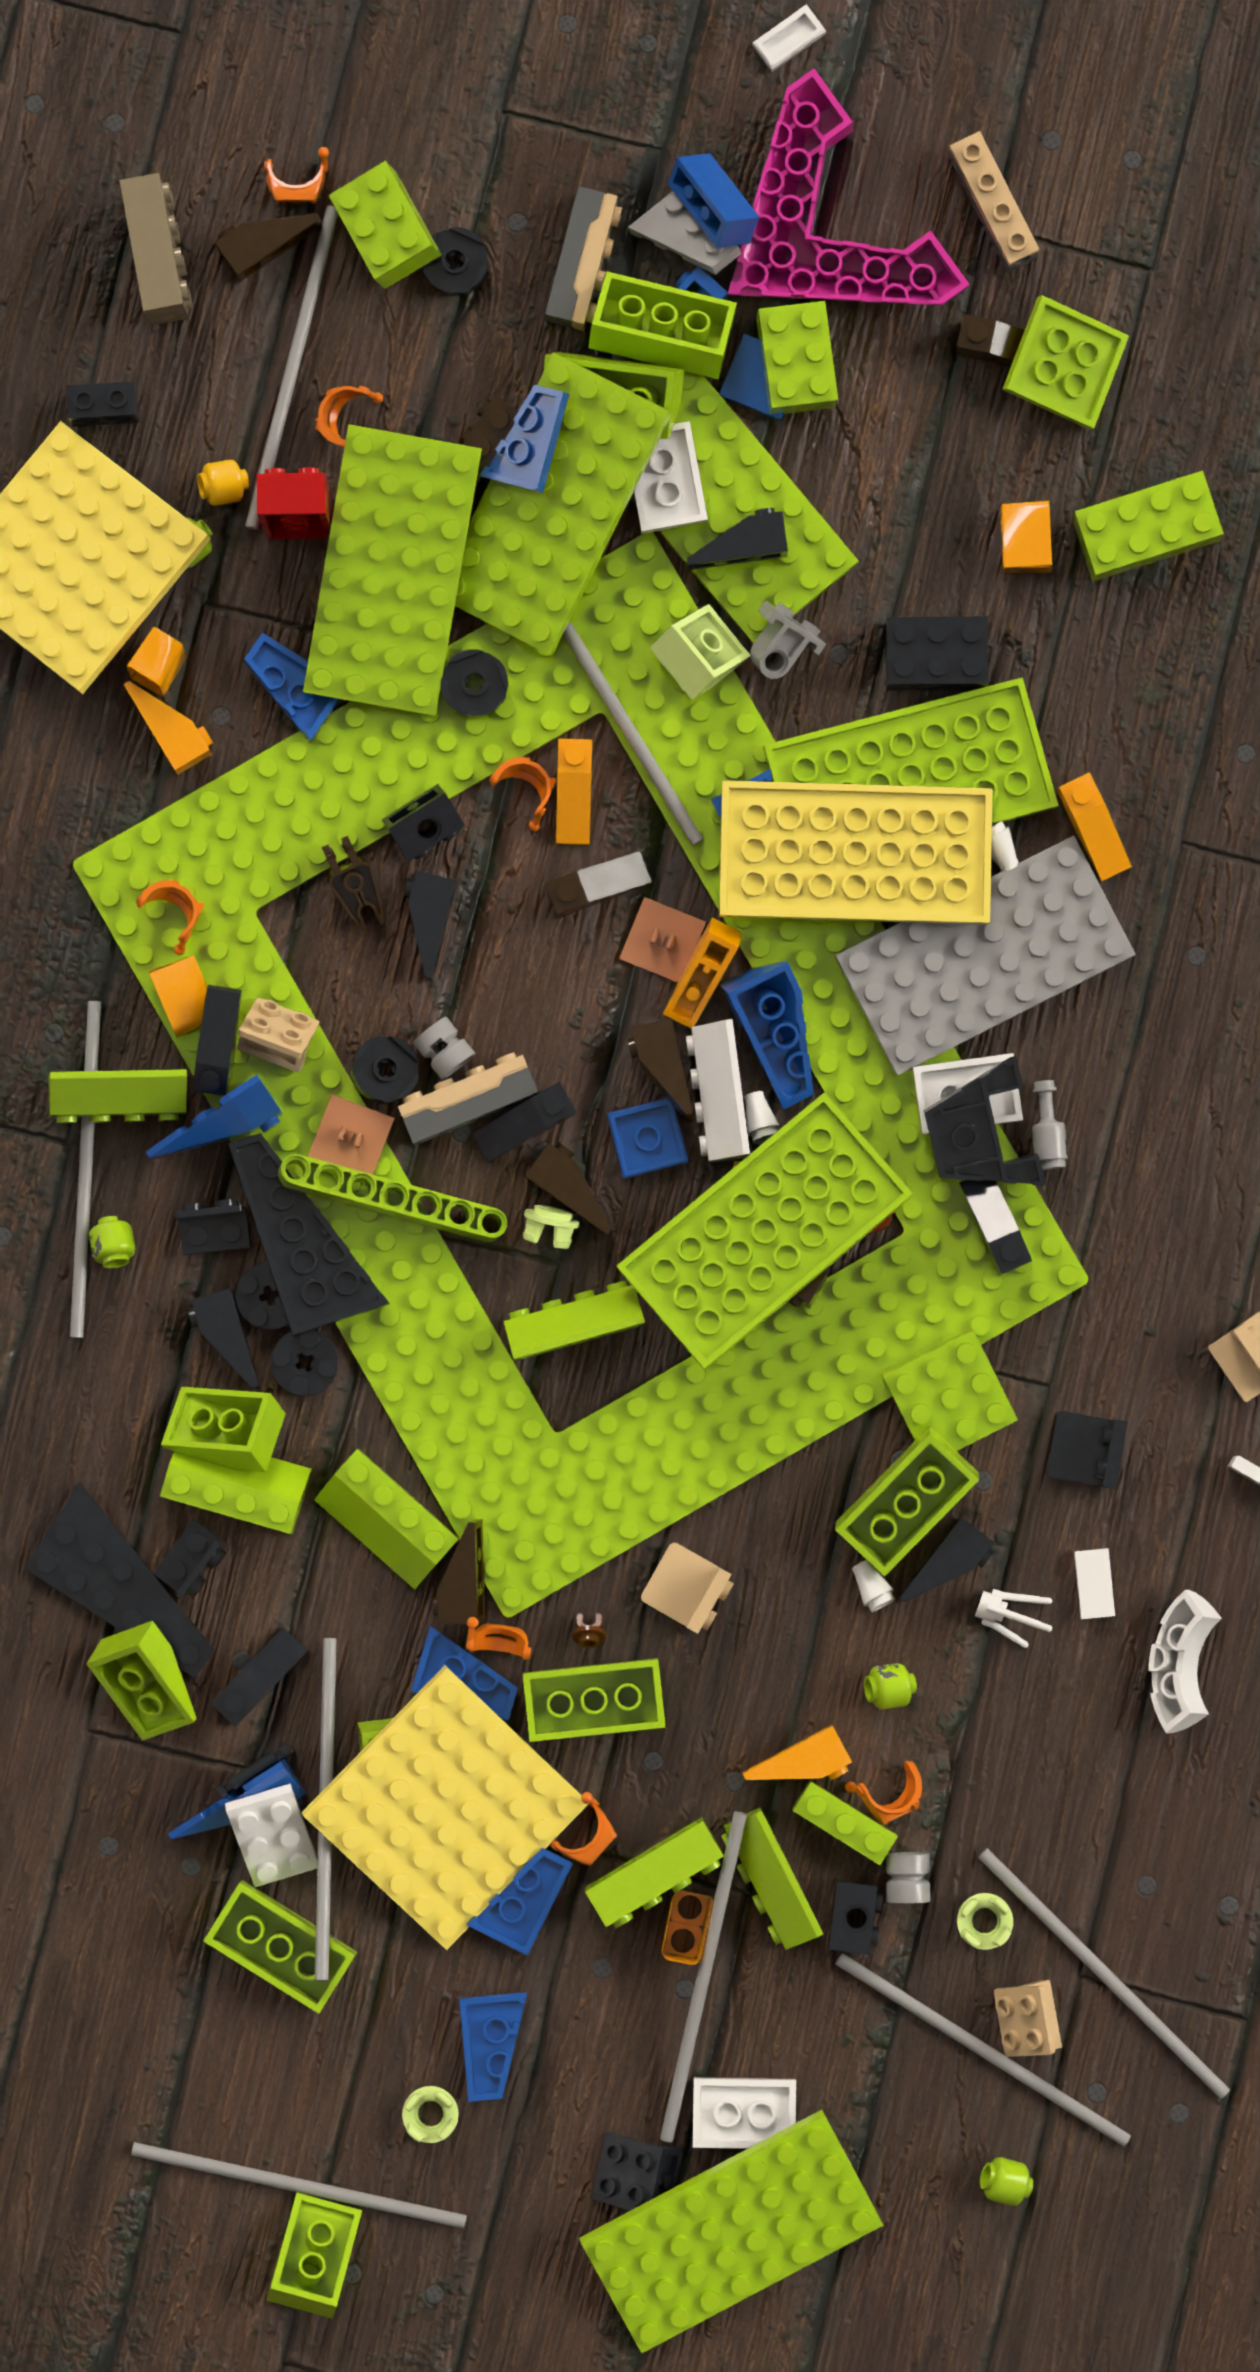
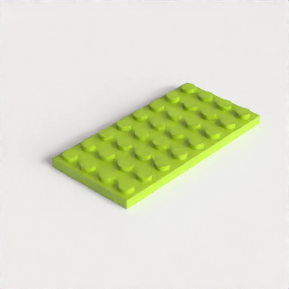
(735, 482)
(537, 550)
(392, 570)
(950, 742)
(764, 1231)
(731, 2231)

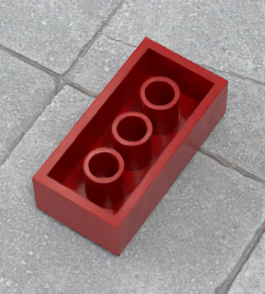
(294, 504)

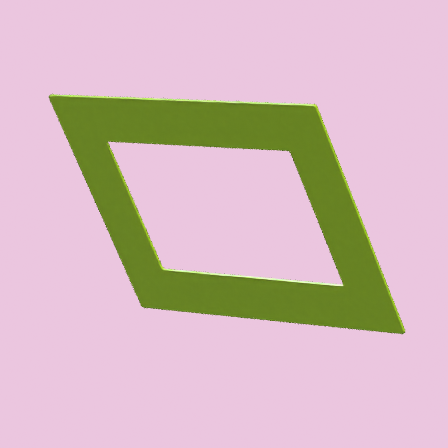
(432, 1355)

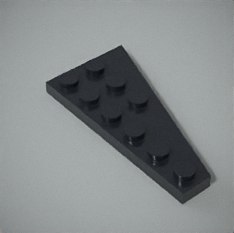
(306, 1257)
(104, 1573)

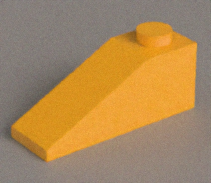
(174, 732)
(574, 791)
(1094, 826)
(703, 972)
(808, 1759)

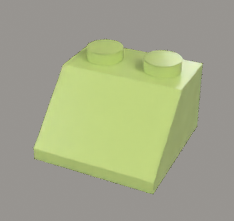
(699, 651)

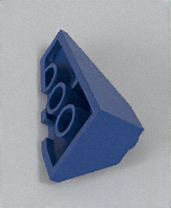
(772, 1019)
(240, 1113)
(216, 1814)

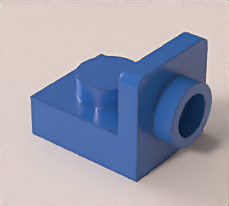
(702, 283)

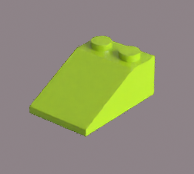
(225, 1427)
(143, 1680)
(314, 2255)

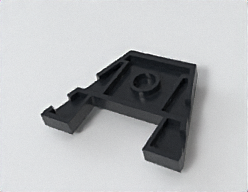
(966, 1133)

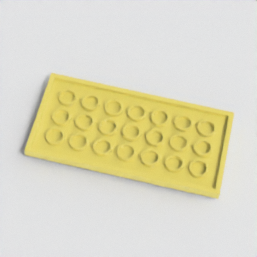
(855, 852)

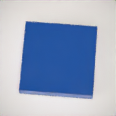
(746, 379)
(647, 1138)

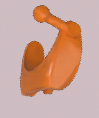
(297, 193)
(332, 405)
(533, 773)
(180, 896)
(479, 1641)
(904, 1804)
(602, 1839)

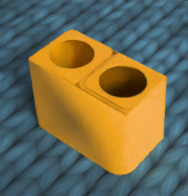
(1026, 537)
(157, 661)
(181, 993)
(692, 1925)

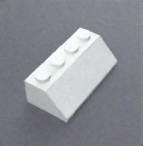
(720, 1091)

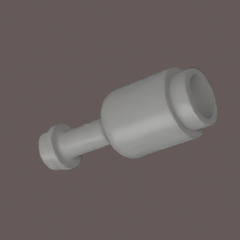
(1049, 1134)

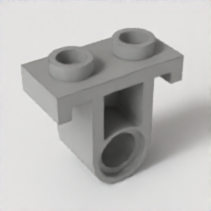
(785, 638)

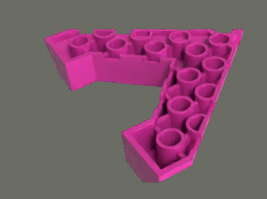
(793, 263)

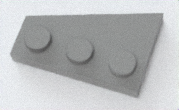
(675, 229)

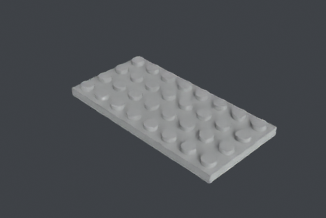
(951, 981)

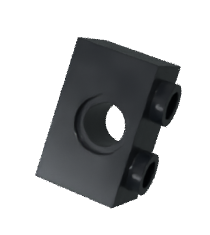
(405, 821)
(846, 1897)

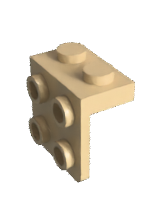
(687, 1588)

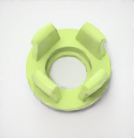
(549, 1215)
(998, 1935)
(422, 2132)

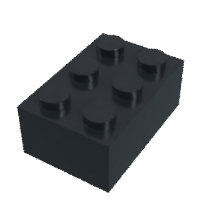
(936, 653)

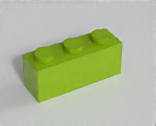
(844, 1822)

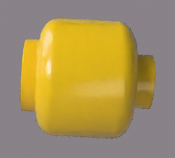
(222, 482)

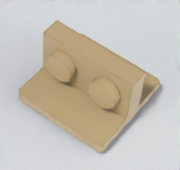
(277, 1034)
(1240, 1357)
(1028, 2019)

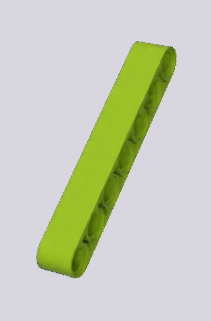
(408, 1193)

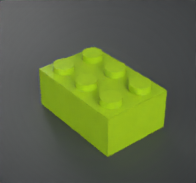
(385, 225)
(797, 357)

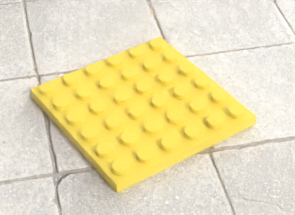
(84, 556)
(444, 1807)

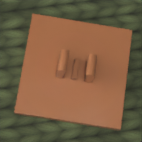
(662, 940)
(351, 1135)

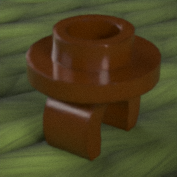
(588, 1635)

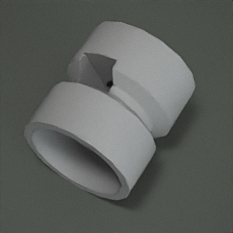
(450, 1058)
(907, 1877)

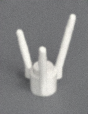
(993, 1608)

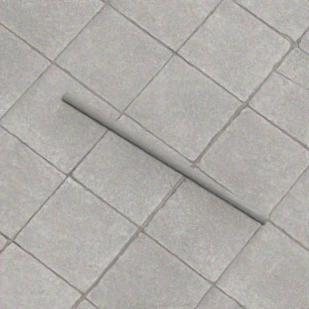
(295, 354)
(632, 735)
(84, 1181)
(326, 1777)
(1104, 1973)
(703, 1976)
(983, 2049)
(298, 2185)

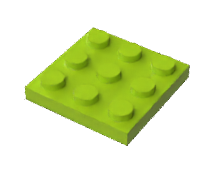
(1065, 362)
(951, 1392)

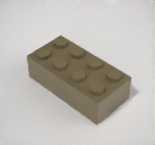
(154, 250)

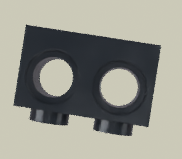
(102, 404)

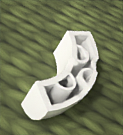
(1175, 1661)

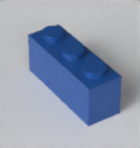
(713, 200)

